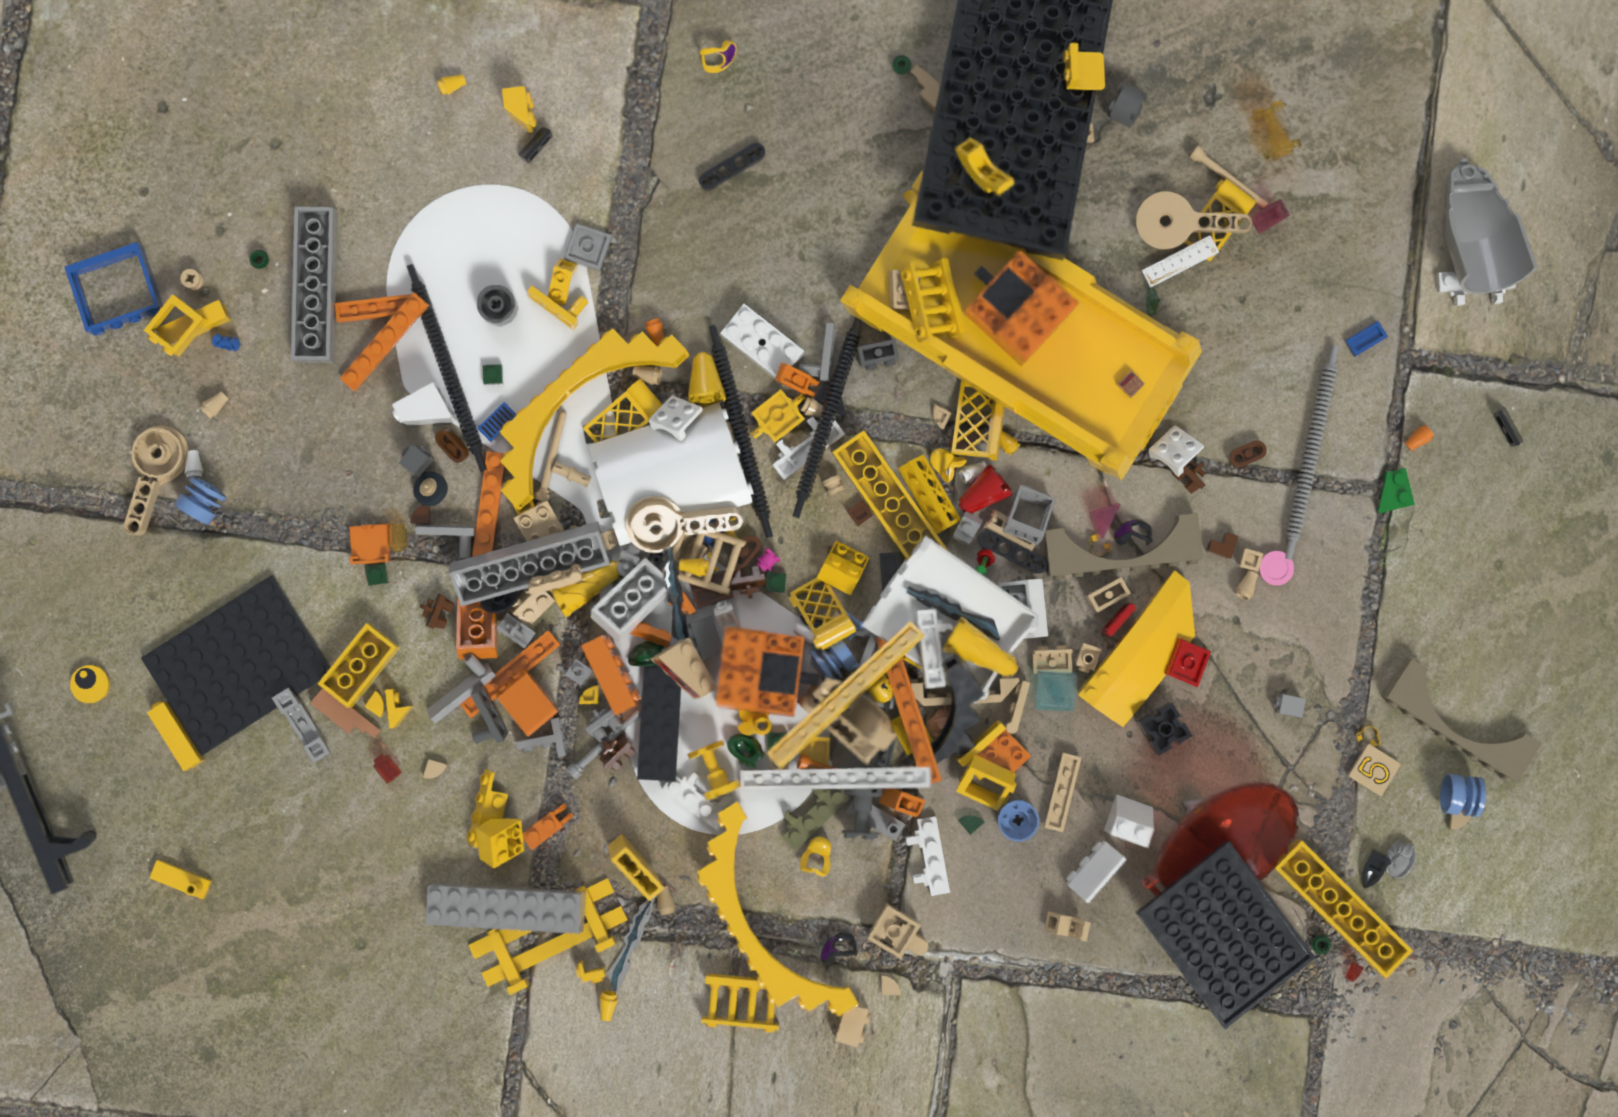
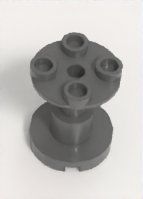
(862, 804)

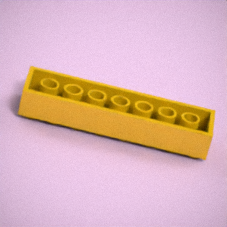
(884, 494)
(1342, 909)

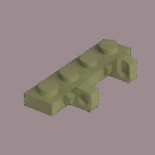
(804, 826)

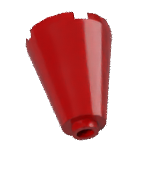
(984, 491)

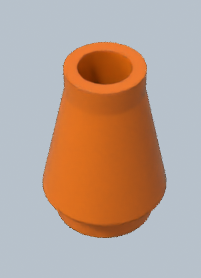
(655, 330)
(1420, 437)

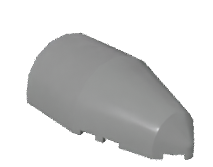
(1484, 233)

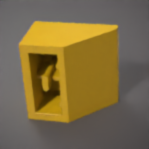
(518, 107)
(843, 567)
(499, 840)

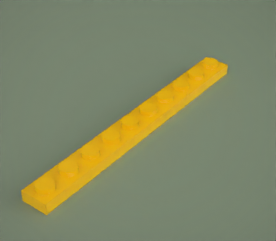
(845, 694)

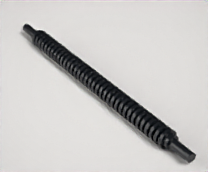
(718, 349)
(443, 356)
(827, 419)

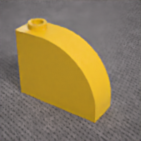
(635, 867)

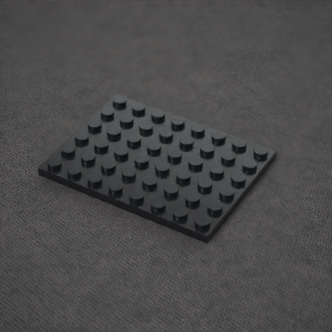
(234, 662)
(1225, 934)

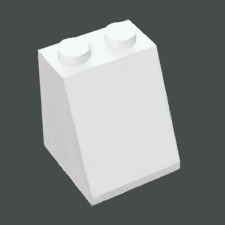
(424, 407)
(1130, 821)

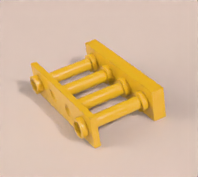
(947, 295)
(734, 984)

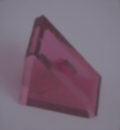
(1270, 216)
(1103, 518)

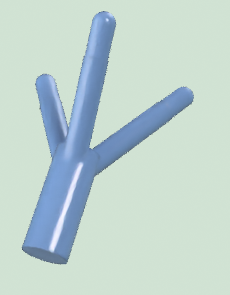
(858, 625)

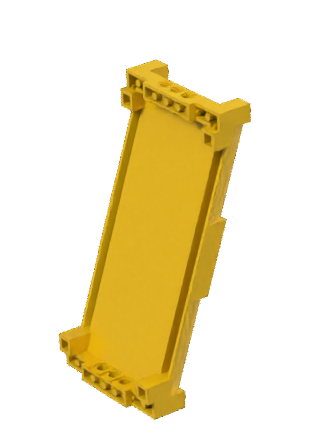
(1071, 377)

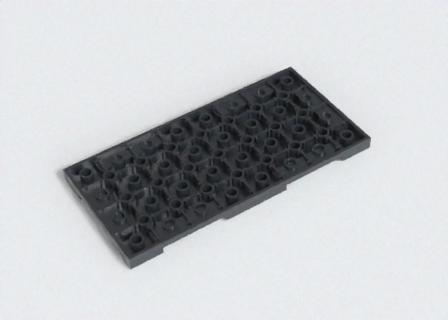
(1011, 96)

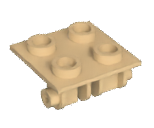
(538, 522)

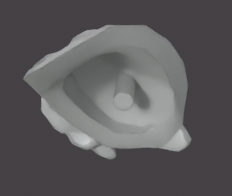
(1402, 859)

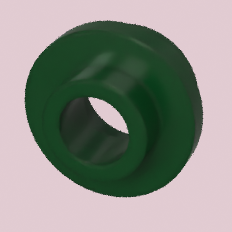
(901, 70)
(255, 255)
(1326, 944)

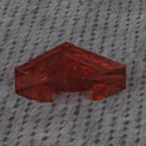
(1354, 972)

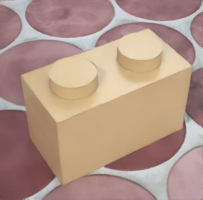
(1107, 595)
(851, 1026)

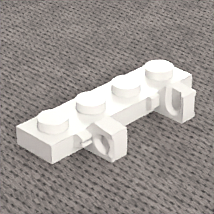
(1449, 283)
(795, 458)
(930, 647)
(686, 794)
(935, 871)

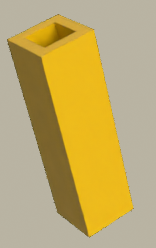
(214, 312)
(175, 735)

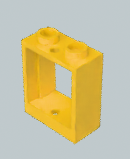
(188, 336)
(992, 772)

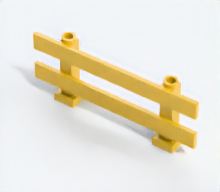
(510, 967)

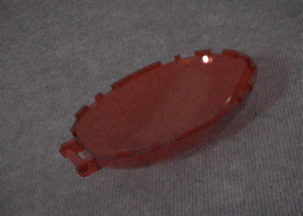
(1251, 815)

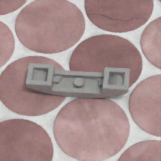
(302, 724)

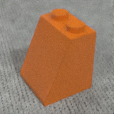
(526, 702)

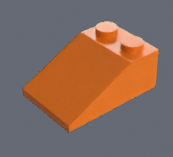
(476, 632)

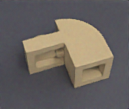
(1067, 925)

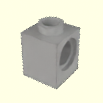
(579, 672)
(1289, 705)

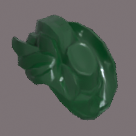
(641, 654)
(745, 749)

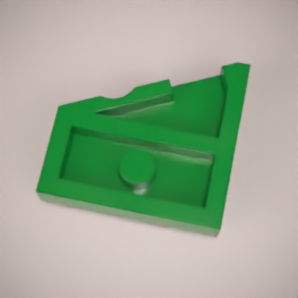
(1395, 492)

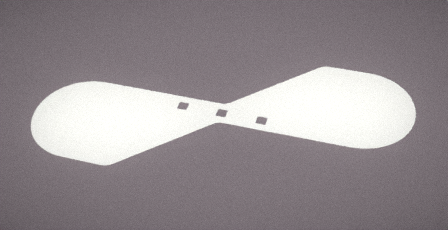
(514, 241)

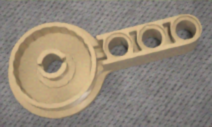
(1183, 221)
(154, 470)
(672, 522)

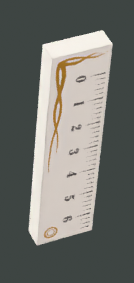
(1180, 261)

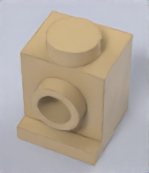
(1085, 650)

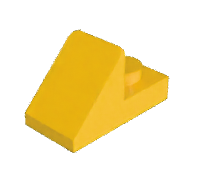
(395, 714)

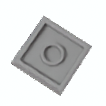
(588, 247)

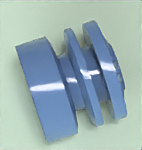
(200, 500)
(833, 659)
(1462, 795)
(1027, 826)

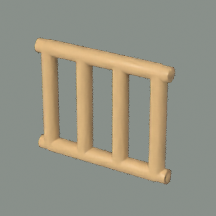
(705, 582)

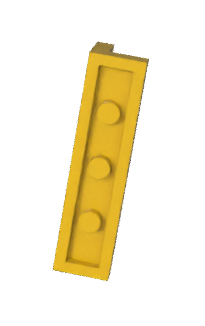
(927, 495)

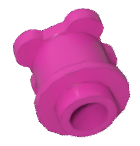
(767, 560)

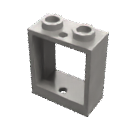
(1025, 531)

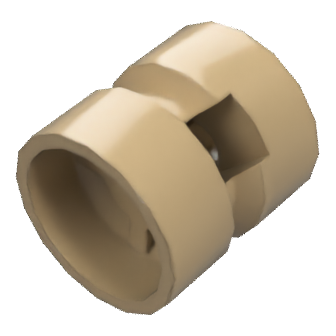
(807, 701)

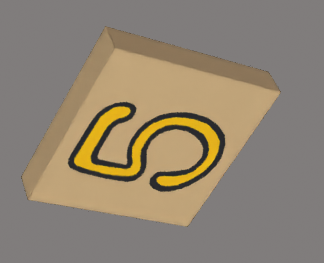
(1374, 769)

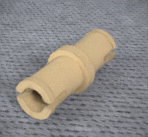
(571, 474)

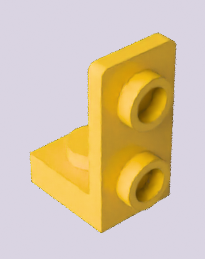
(561, 280)

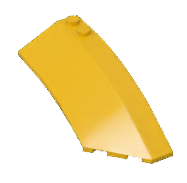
(1142, 653)

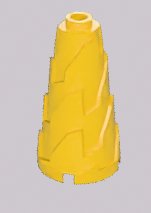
(592, 582)
(979, 649)

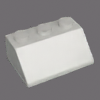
(1031, 595)
(1095, 870)

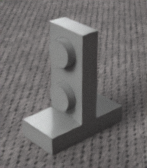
(547, 741)

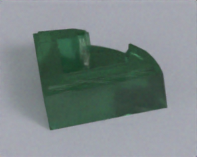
(1152, 301)
(971, 823)

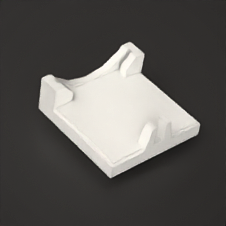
(675, 416)
(1175, 449)

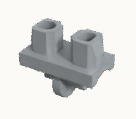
(628, 560)
(516, 630)
(602, 721)

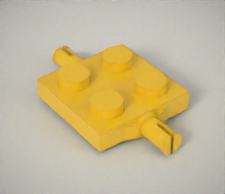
(778, 416)

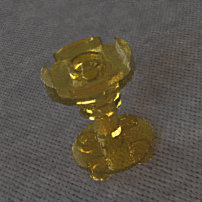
(1278, 137)

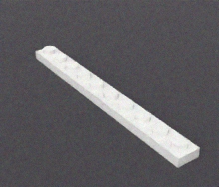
(836, 778)

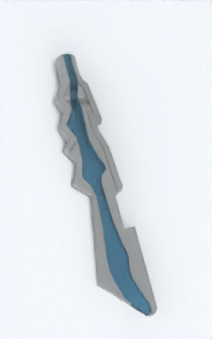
(632, 939)

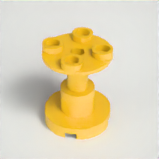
(717, 777)

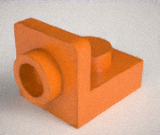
(686, 605)

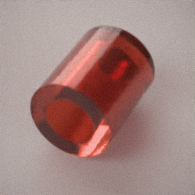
(386, 768)

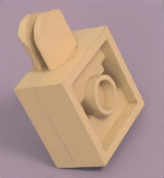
(898, 932)

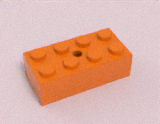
(611, 674)

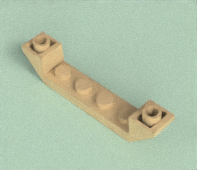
(1005, 685)

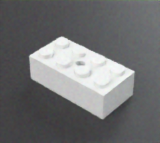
(748, 329)
(630, 600)

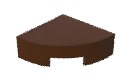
(421, 515)

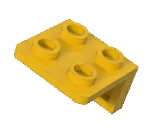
(1083, 69)

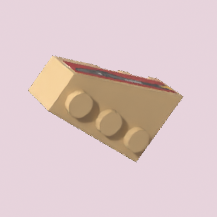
(686, 668)

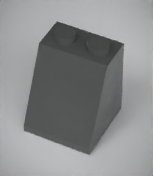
(844, 758)

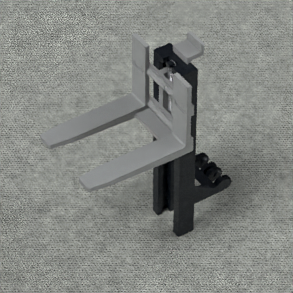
(47, 848)

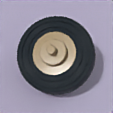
(430, 488)

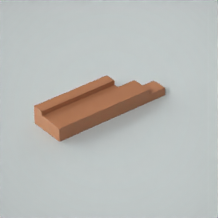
(342, 716)

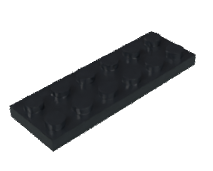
(659, 726)

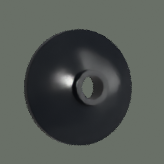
(499, 603)

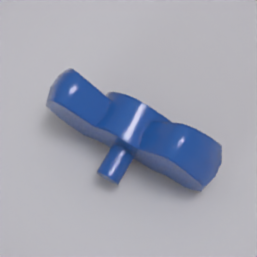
(226, 342)

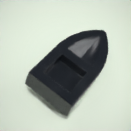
(1374, 868)

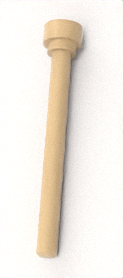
(1199, 155)
(542, 493)

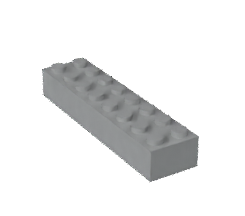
(314, 285)
(515, 565)
(505, 908)

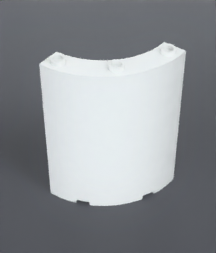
(691, 472)
(944, 574)

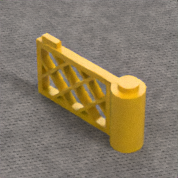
(1233, 199)
(640, 397)
(832, 628)

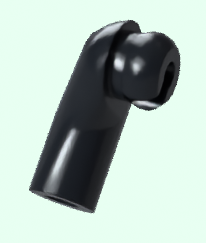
(655, 558)

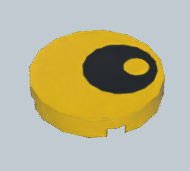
(90, 684)

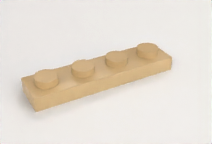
(1062, 792)

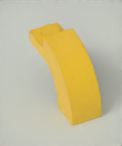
(981, 169)

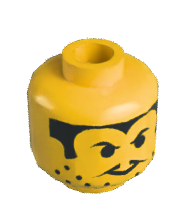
(881, 690)

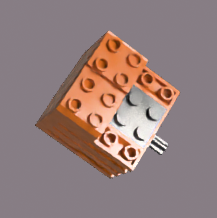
(1020, 307)
(761, 672)

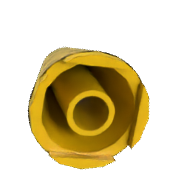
(705, 382)

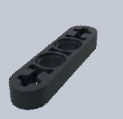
(730, 164)
(1014, 549)

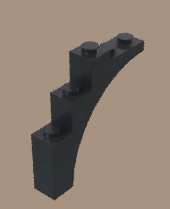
(962, 715)

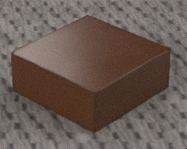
(859, 513)

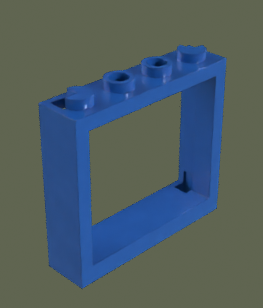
(102, 260)

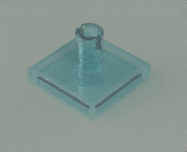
(1056, 691)

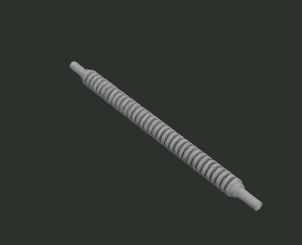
(1319, 419)

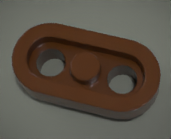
(451, 446)
(1246, 454)
(746, 553)

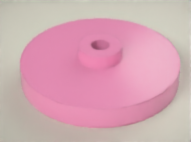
(1275, 568)

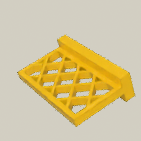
(995, 426)

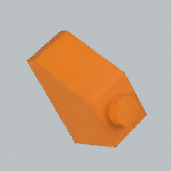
(902, 801)

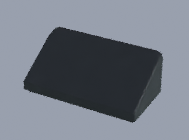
(535, 145)
(1508, 427)

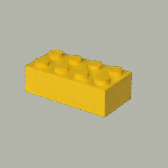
(359, 665)

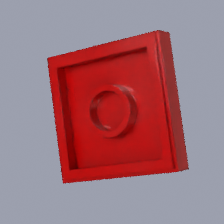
(1118, 619)
(1187, 662)

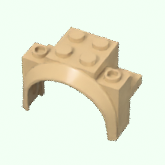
(861, 725)

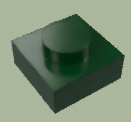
(493, 374)
(376, 574)
(776, 582)
(774, 738)

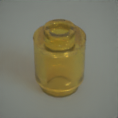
(397, 537)

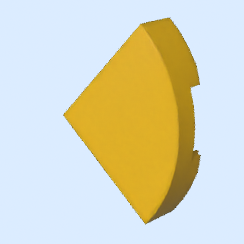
(590, 695)
(376, 704)

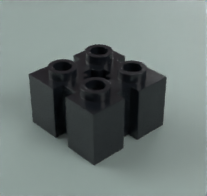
(1176, 731)

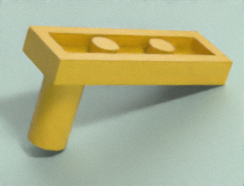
(568, 317)
(980, 743)
(180, 879)

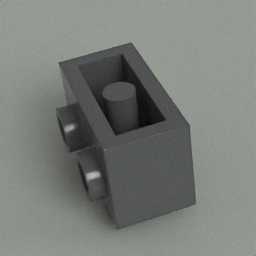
(877, 354)
(416, 460)
(705, 637)

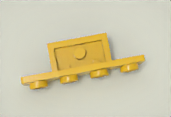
(488, 806)

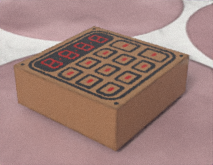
(1130, 384)

